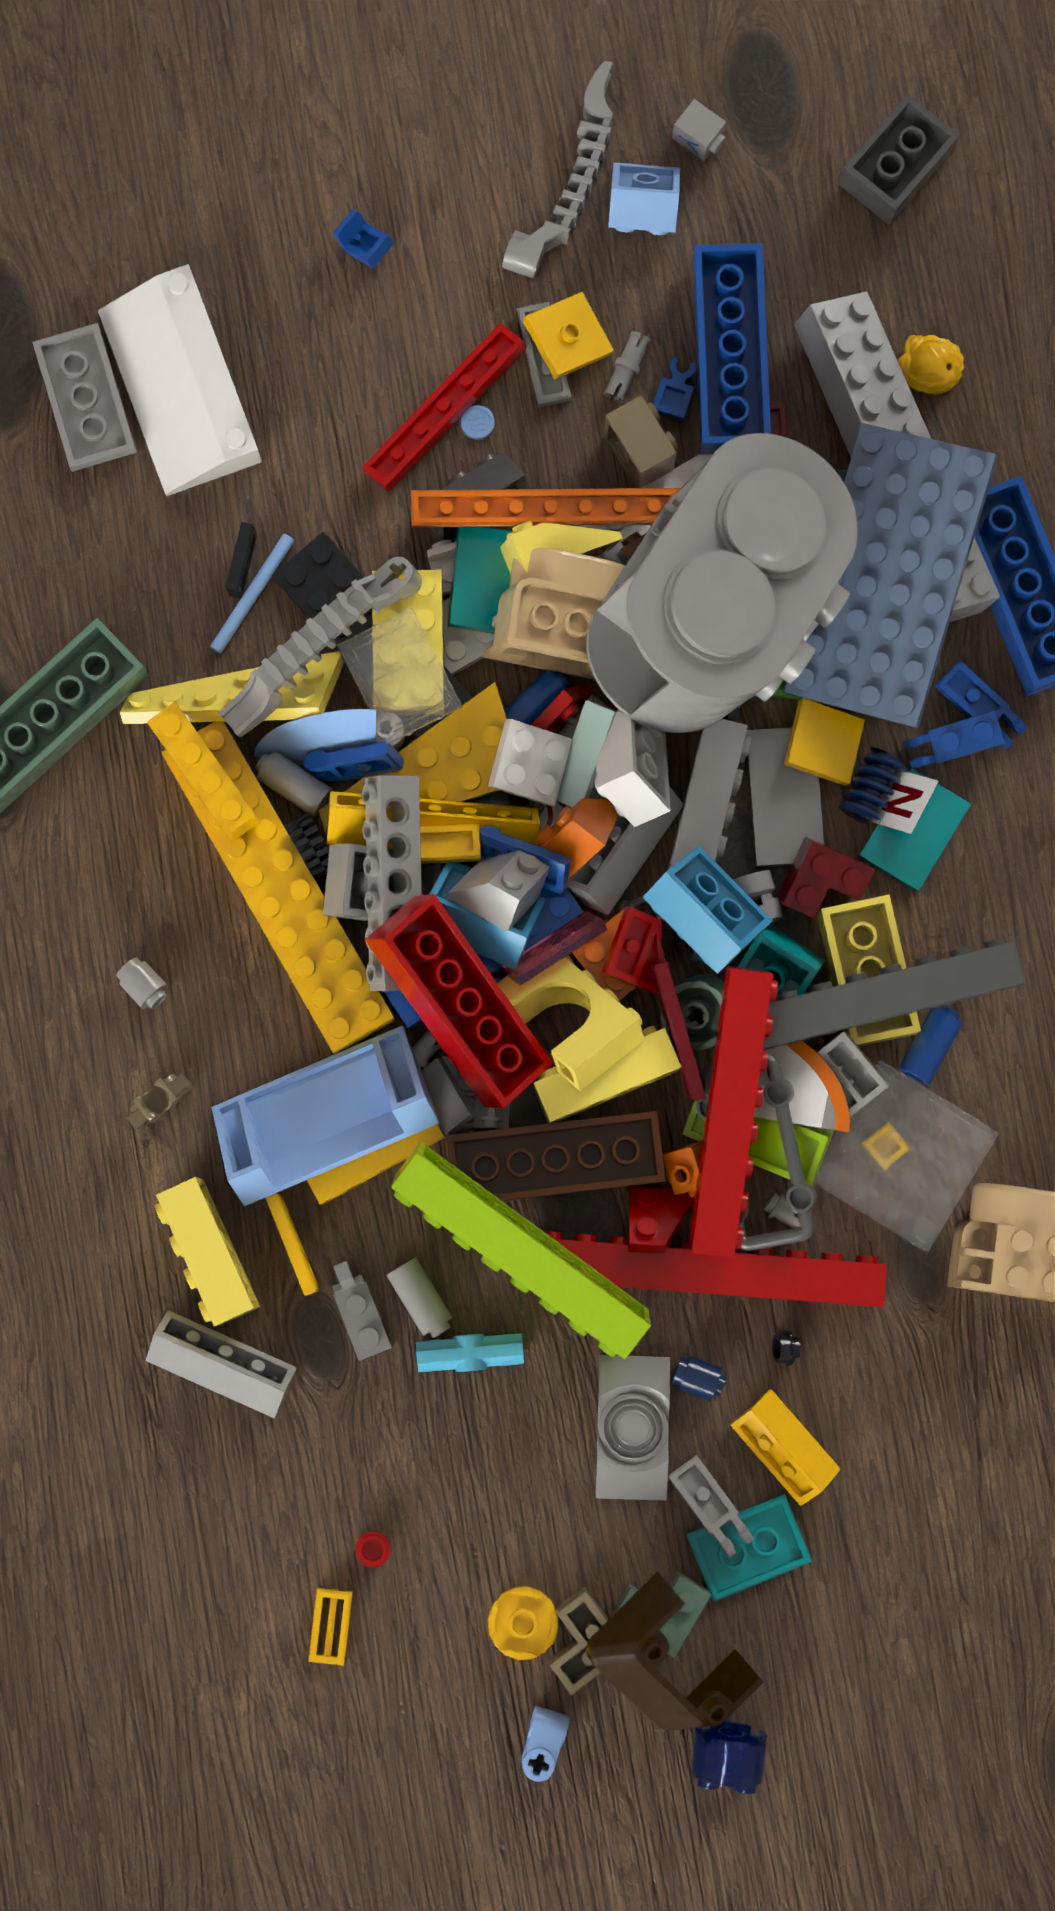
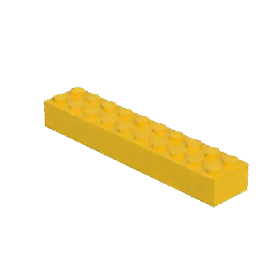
(290, 906)

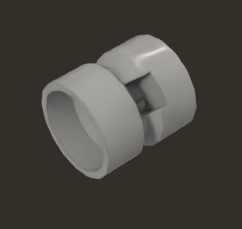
(759, 886)

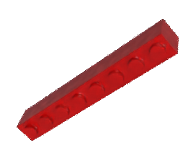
(731, 1110)

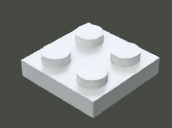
(530, 762)

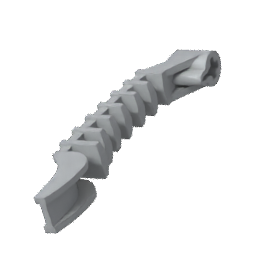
(527, 251)
(261, 692)

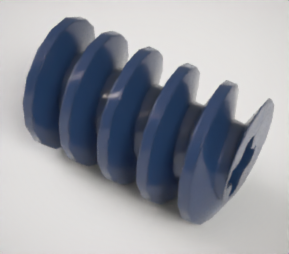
(871, 785)

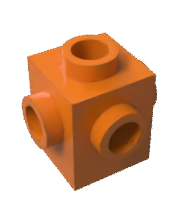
(683, 1167)

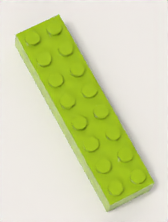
(521, 1251)

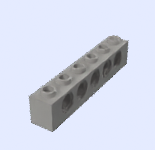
(403, 866)

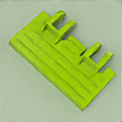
(769, 1149)

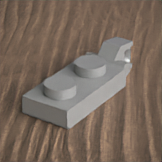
(359, 1313)

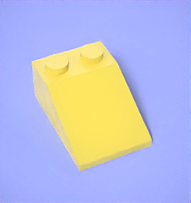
(555, 536)

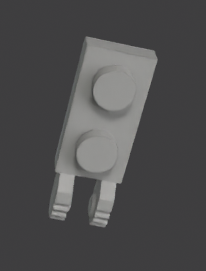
(708, 1502)

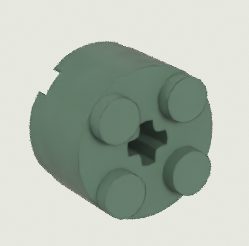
(698, 992)

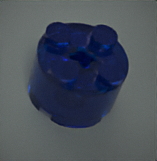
(729, 1757)

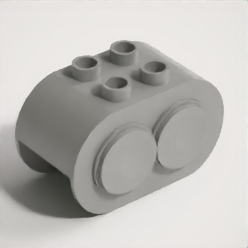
(726, 586)

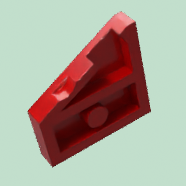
(563, 708)
(634, 948)
(655, 1217)

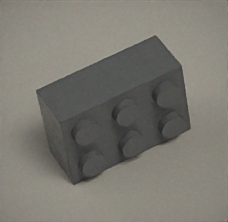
(898, 159)

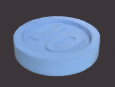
(477, 422)

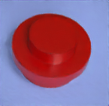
(372, 1549)

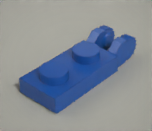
(975, 698)
(958, 739)
(354, 762)

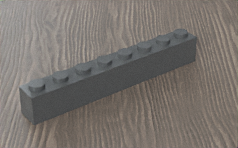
(894, 992)

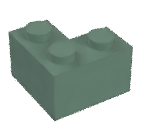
(681, 1623)

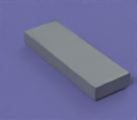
(545, 387)

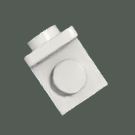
(442, 558)

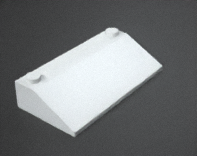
(178, 382)

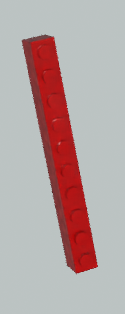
(744, 1275)

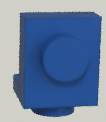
(362, 240)

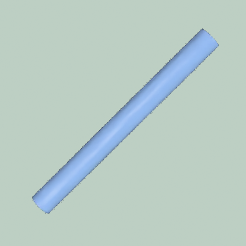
(252, 593)

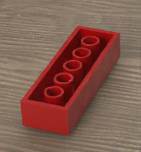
(459, 1001)

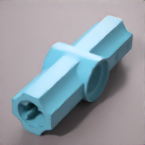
(469, 1352)

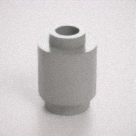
(142, 983)

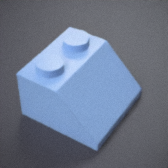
(644, 198)

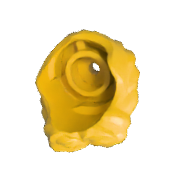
(926, 361)

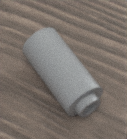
(293, 783)
(420, 1298)

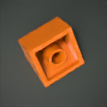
(579, 831)

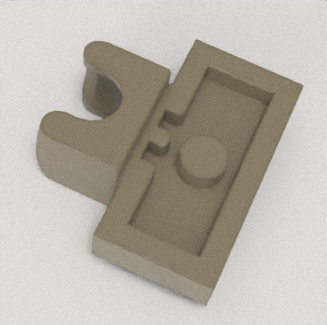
(158, 1100)

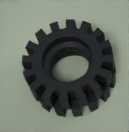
(309, 844)

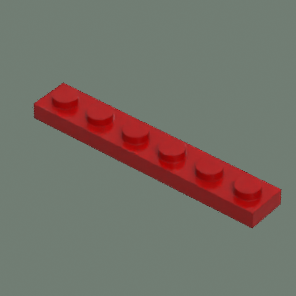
(444, 407)

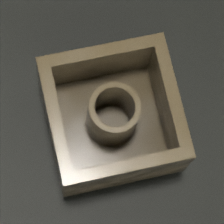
(640, 442)

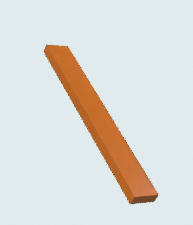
(553, 506)

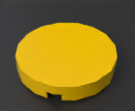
(523, 1623)

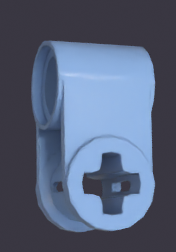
(544, 1737)

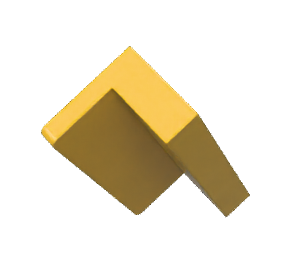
(786, 1447)

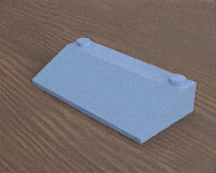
(323, 1116)

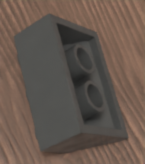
(491, 474)

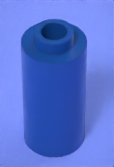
(536, 697)
(931, 1044)

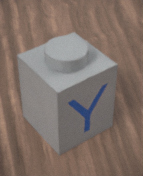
(700, 130)

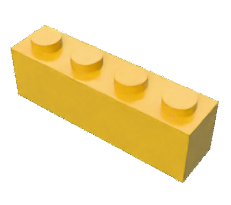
(203, 771)
(351, 1174)

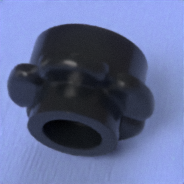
(785, 1348)

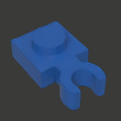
(674, 395)

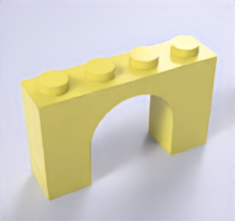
(604, 1037)

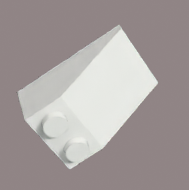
(634, 770)

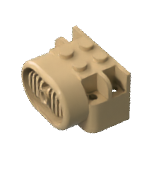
(549, 610)
(1006, 1243)

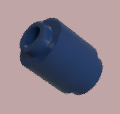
(699, 1378)

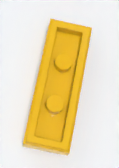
(292, 1244)

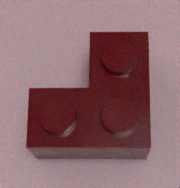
(815, 871)

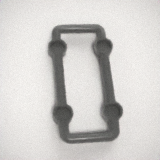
(800, 1196)

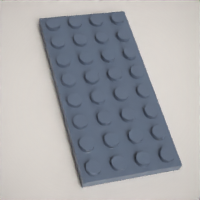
(914, 535)

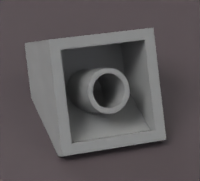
(501, 887)

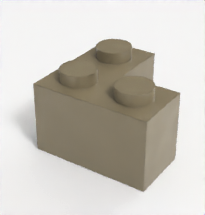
(583, 1620)

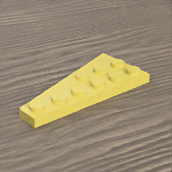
(206, 697)

